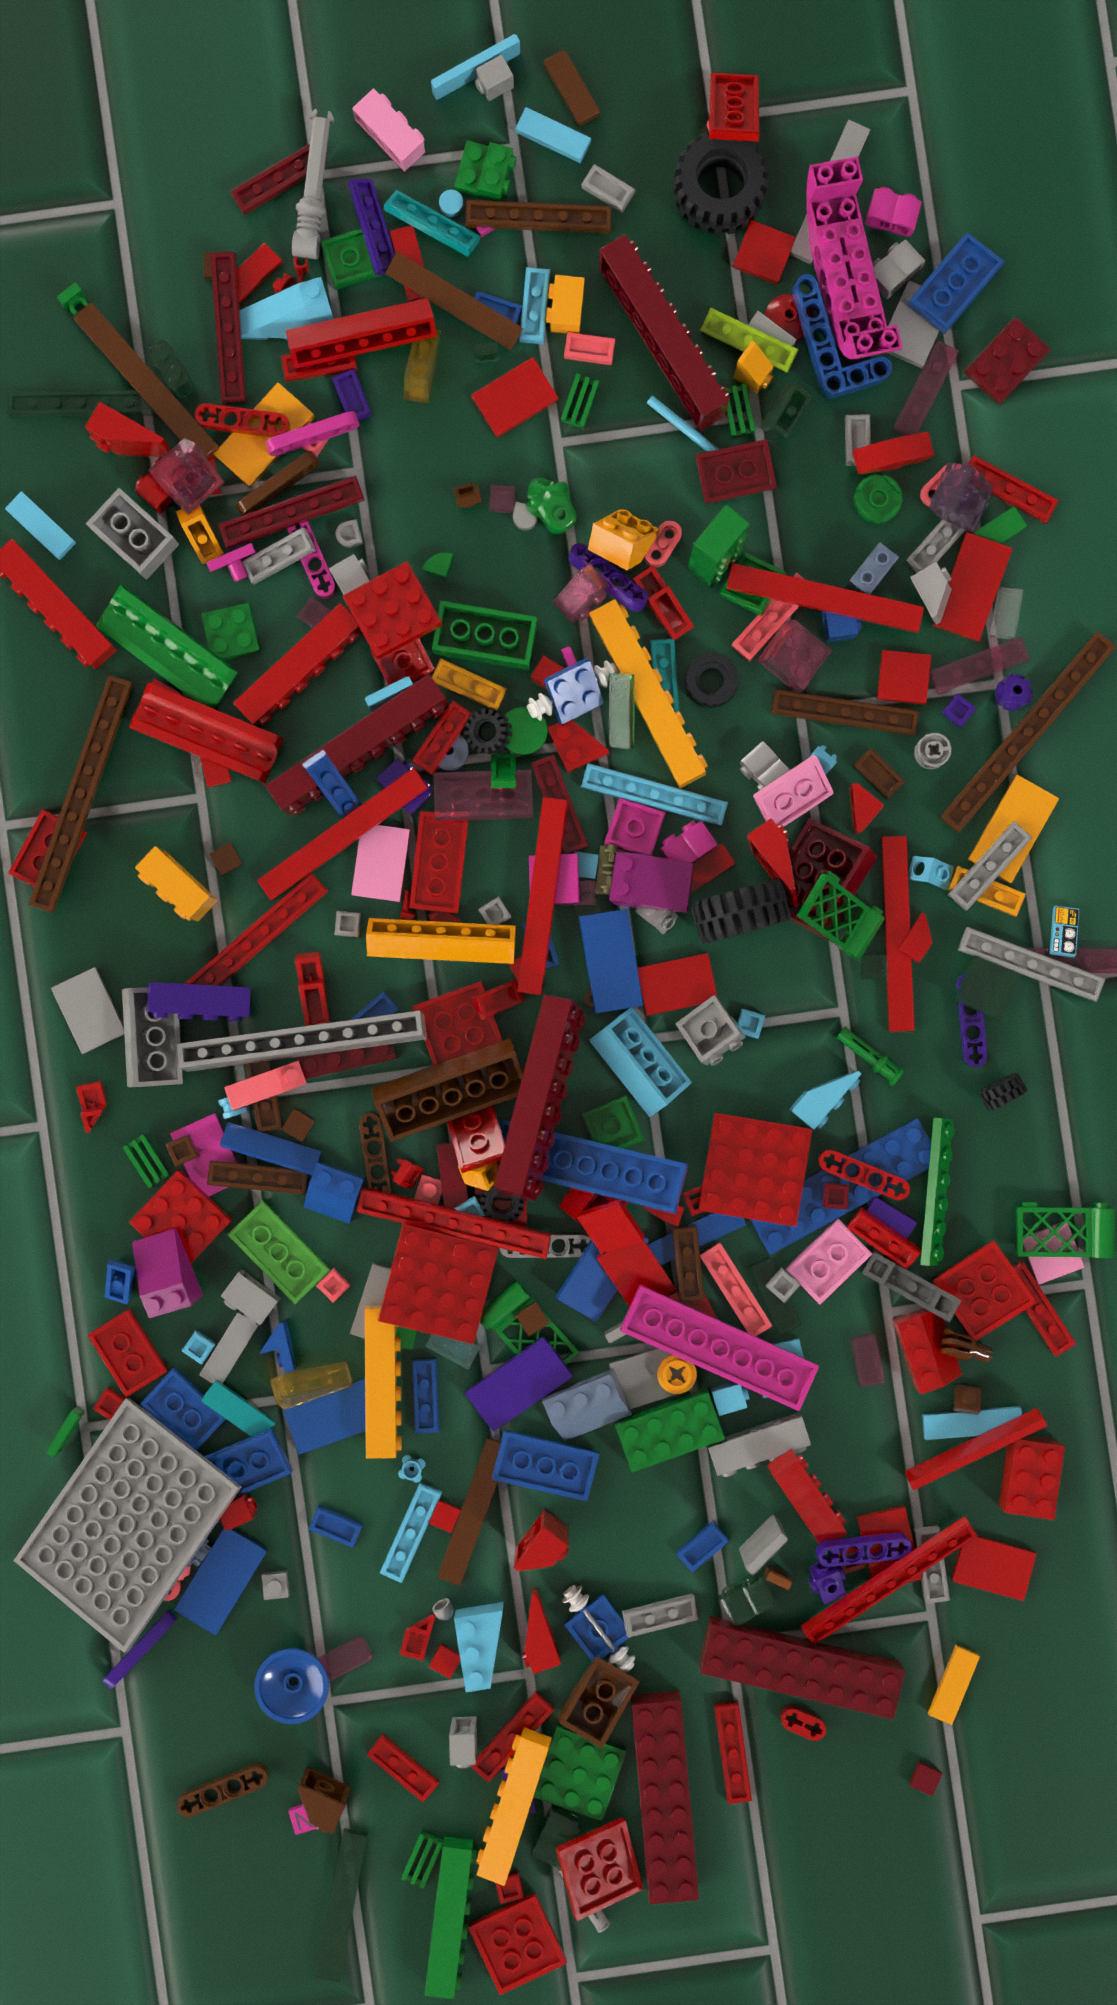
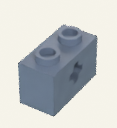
(872, 570)

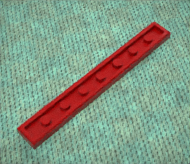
(825, 598)
(343, 834)
(542, 896)
(896, 929)
(260, 933)
(454, 1222)
(889, 1580)

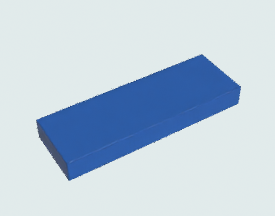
(425, 1395)

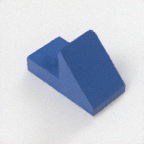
(119, 1281)
(281, 1340)

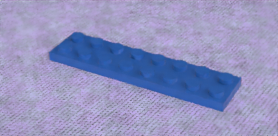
(900, 1153)
(613, 1172)

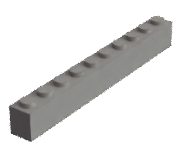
(302, 1041)

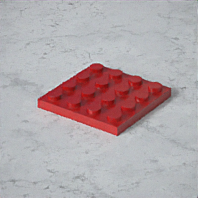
(755, 1169)
(438, 1284)

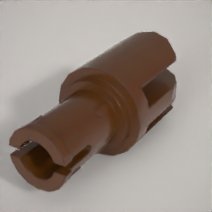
(964, 1347)

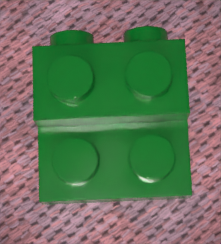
(485, 170)

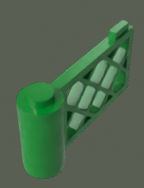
(858, 930)
(1098, 1226)
(502, 1313)

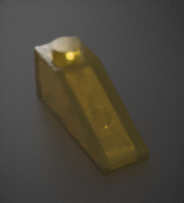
(420, 369)
(310, 1384)

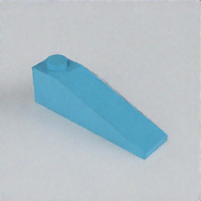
(288, 309)

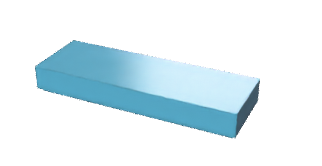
(553, 135)
(535, 305)
(40, 525)

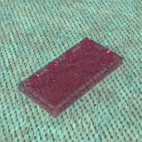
(472, 798)

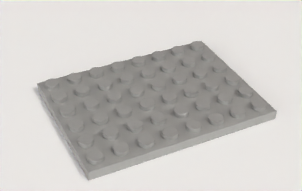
(127, 1524)

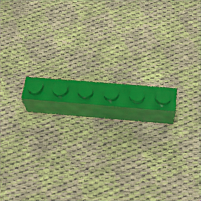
(449, 1917)

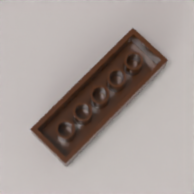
(449, 1090)

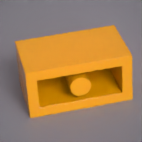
(567, 304)

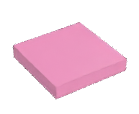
(1049, 1268)

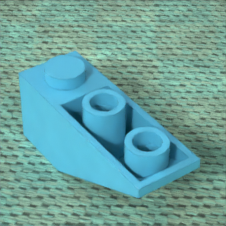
(818, 1101)

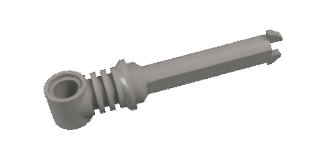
(310, 208)

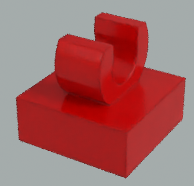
(407, 1173)

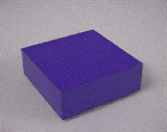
(958, 710)

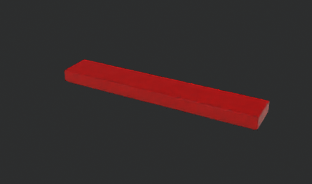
(975, 1448)

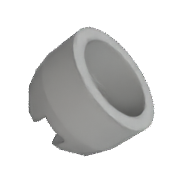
(443, 1609)

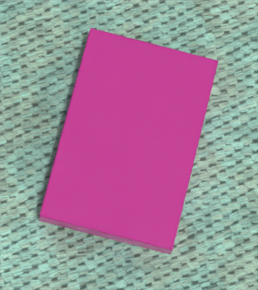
(206, 1138)

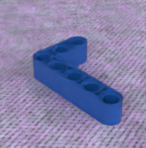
(827, 347)

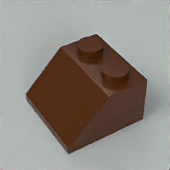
(322, 1799)

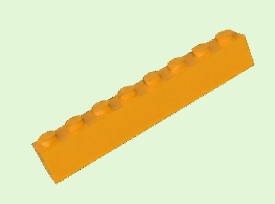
(648, 694)

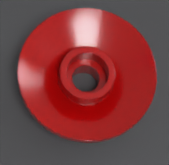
(776, 312)

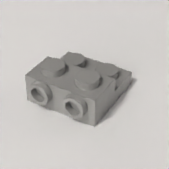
(711, 1031)

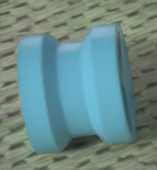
(228, 1112)

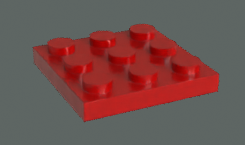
(392, 610)
(455, 1025)
(186, 1208)
(988, 1290)
(599, 1868)
(517, 1943)

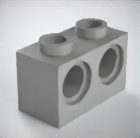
(463, 1741)

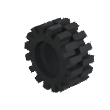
(474, 731)
(1002, 1091)
(491, 1212)

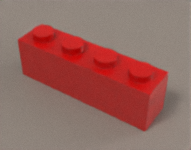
(806, 1497)

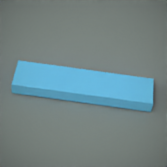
(466, 71)
(962, 1424)
(411, 1532)

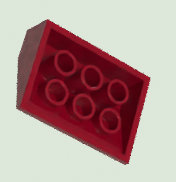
(825, 850)

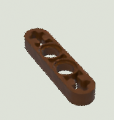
(278, 483)
(372, 1159)
(225, 1794)

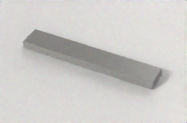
(849, 146)
(1031, 964)

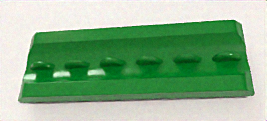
(166, 648)

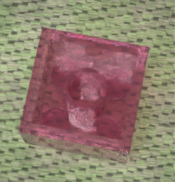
(794, 655)

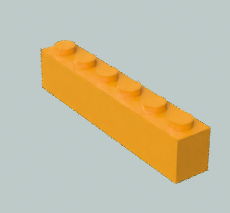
(440, 940)
(381, 1387)
(514, 1805)

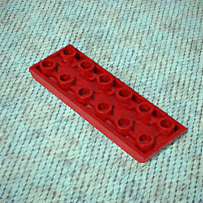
(206, 733)

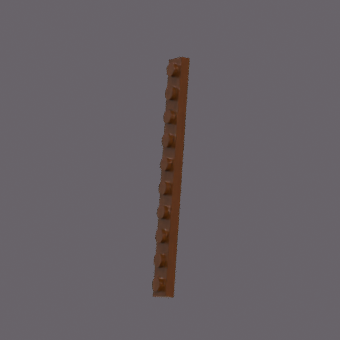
(1027, 732)
(81, 794)

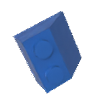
(334, 1191)

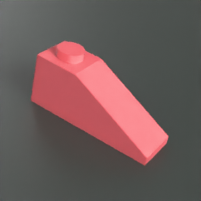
(265, 1085)

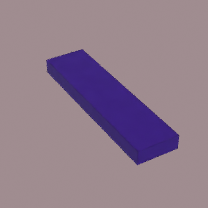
(372, 224)

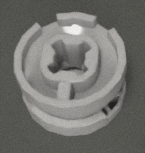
(932, 750)

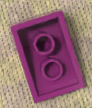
(651, 882)
(164, 1273)

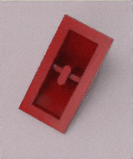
(863, 807)

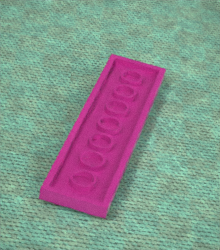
(719, 1347)

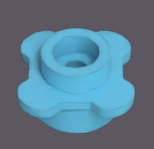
(406, 1473)

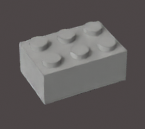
(132, 533)

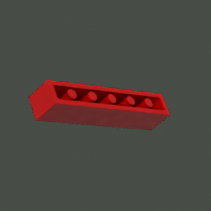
(361, 333)
(58, 609)
(298, 666)

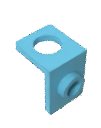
(935, 872)

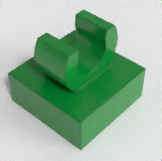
(71, 298)

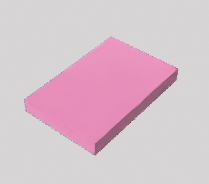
(794, 792)
(381, 863)
(828, 1261)

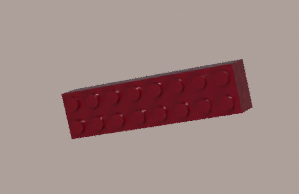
(663, 333)
(362, 742)
(540, 1098)
(800, 1668)
(664, 1797)

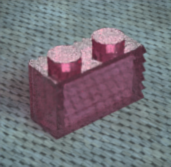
(581, 594)

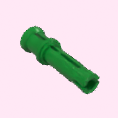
(879, 1062)

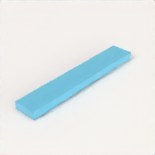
(654, 794)

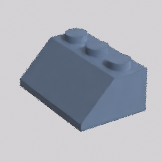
(587, 1405)

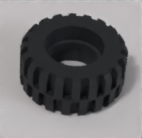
(716, 213)
(741, 911)

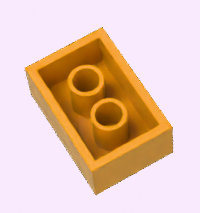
(175, 885)

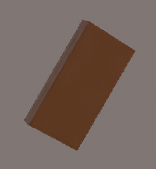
(878, 773)

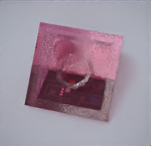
(186, 475)

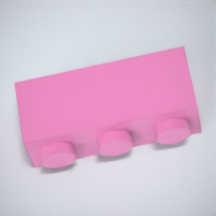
(389, 129)

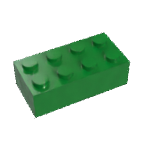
(718, 546)
(485, 635)
(669, 1429)

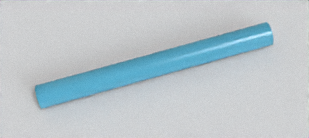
(681, 424)

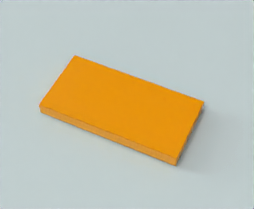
(248, 454)
(1026, 806)

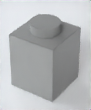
(494, 78)

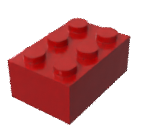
(1032, 1477)

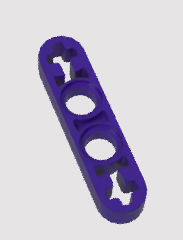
(633, 599)
(965, 1021)
(863, 1553)
(139, 1649)

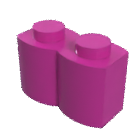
(893, 212)
(690, 845)

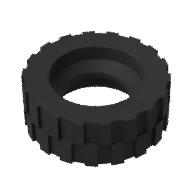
(705, 662)

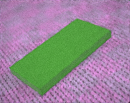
(279, 1252)

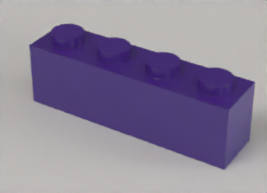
(198, 1000)

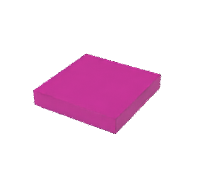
(634, 827)
(568, 878)

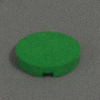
(877, 498)
(527, 732)

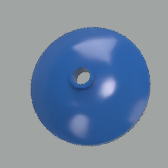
(287, 1700)

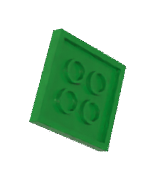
(579, 1773)

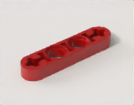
(243, 417)
(863, 1175)

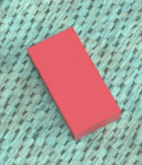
(589, 348)

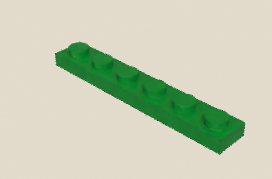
(936, 1199)

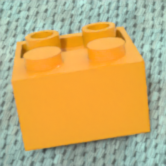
(622, 538)

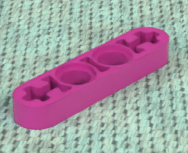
(312, 433)
(324, 568)

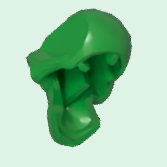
(551, 505)

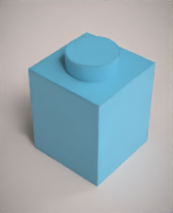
(729, 1397)

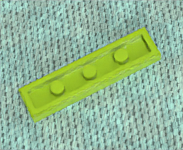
(740, 336)

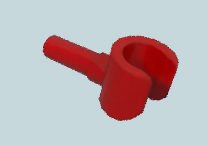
(301, 270)
(405, 914)

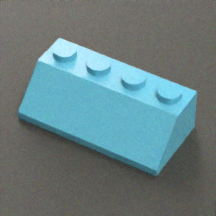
(640, 1061)

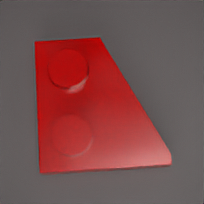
(575, 745)

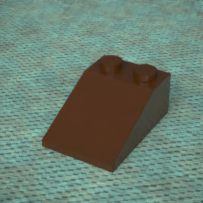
(597, 1701)

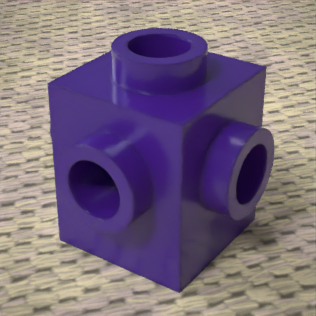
(1006, 696)
(827, 1582)

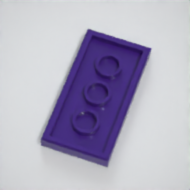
(518, 1383)

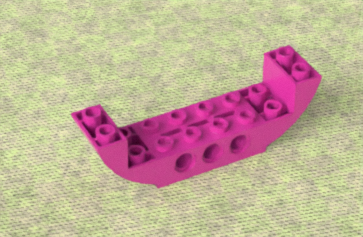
(845, 262)

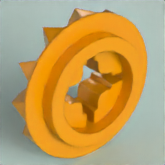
(676, 1386)

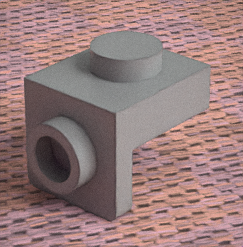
(660, 919)

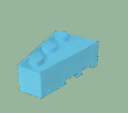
(477, 1642)

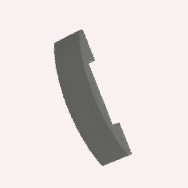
(912, 1286)

